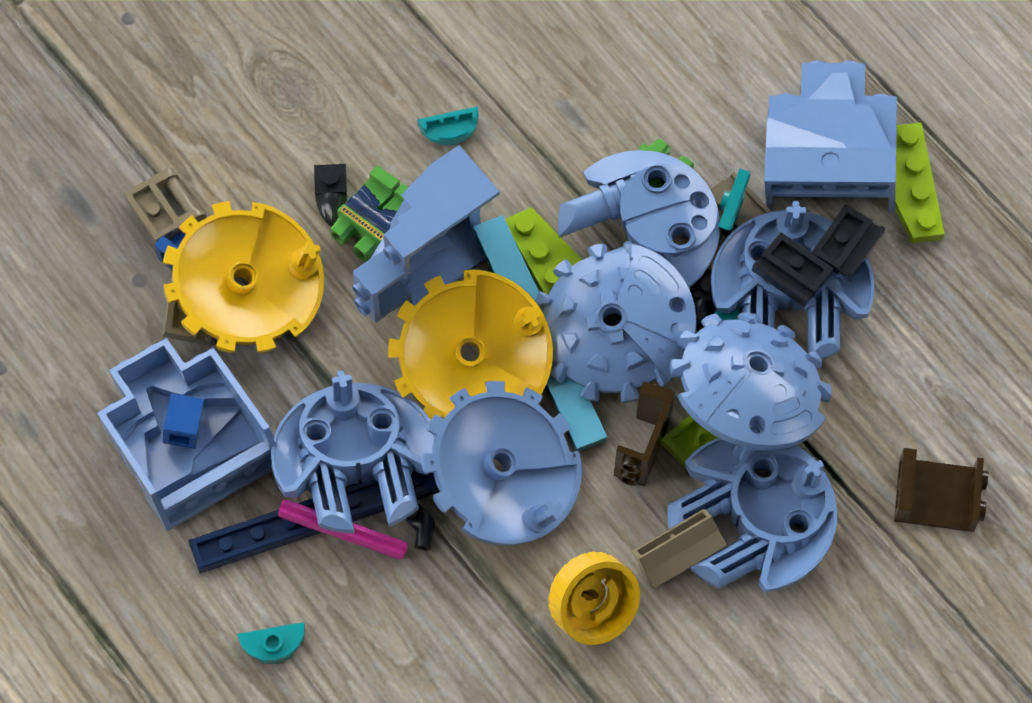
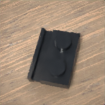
(848, 242)
(792, 269)

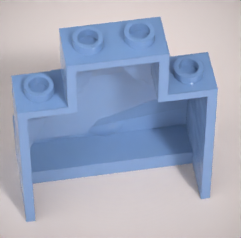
(831, 137)
(426, 236)
(231, 440)

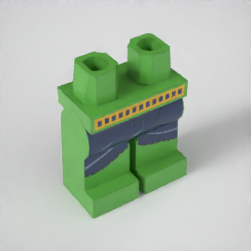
(369, 213)

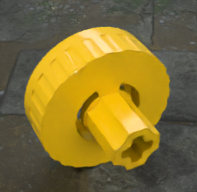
(579, 590)

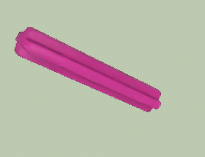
(362, 536)

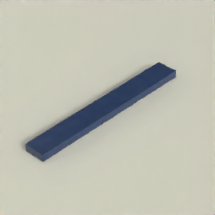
(271, 531)

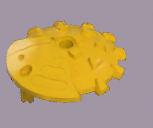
(265, 250)
(479, 312)

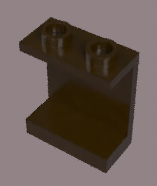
(656, 408)
(940, 493)

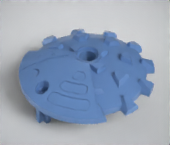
(639, 349)
(750, 384)
(538, 469)

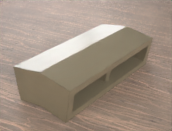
(679, 548)

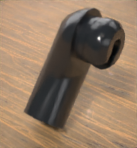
(424, 525)

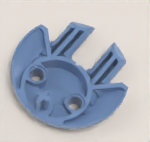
(647, 213)
(737, 286)
(351, 449)
(762, 511)

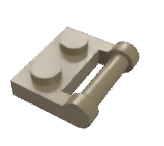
(154, 209)

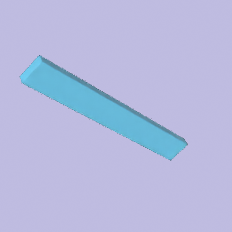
(507, 261)

